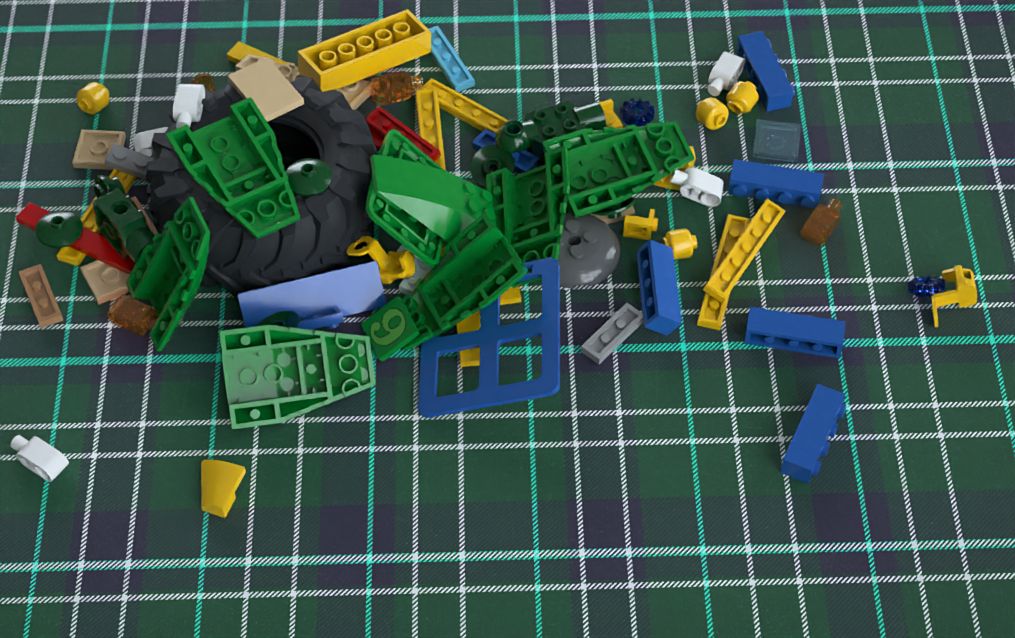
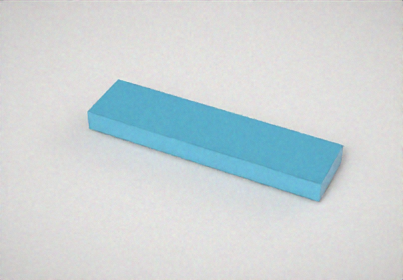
(449, 61)

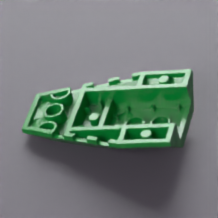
(618, 162)
(240, 168)
(430, 195)
(532, 207)
(172, 270)
(466, 279)
(290, 371)

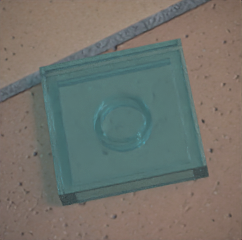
(777, 140)

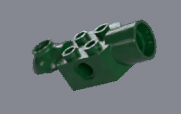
(548, 124)
(119, 219)

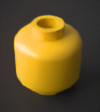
(742, 97)
(93, 98)
(712, 113)
(681, 242)

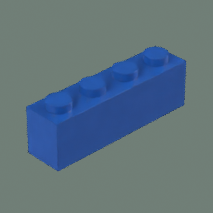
(765, 71)
(775, 183)
(658, 287)
(795, 332)
(813, 433)

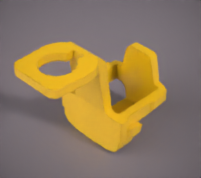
(389, 263)
(964, 294)

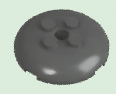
(587, 251)

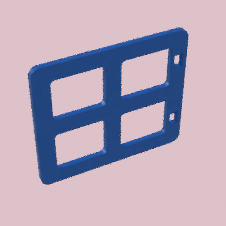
(489, 339)

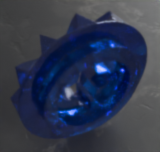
(644, 117)
(926, 286)

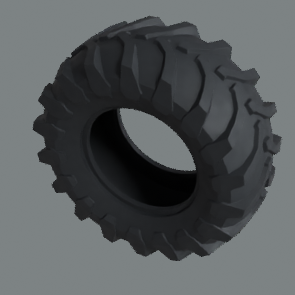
(328, 221)

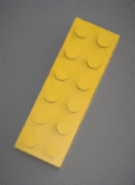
(365, 51)

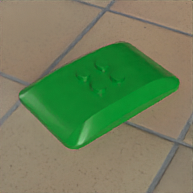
(395, 222)

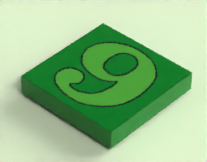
(390, 328)

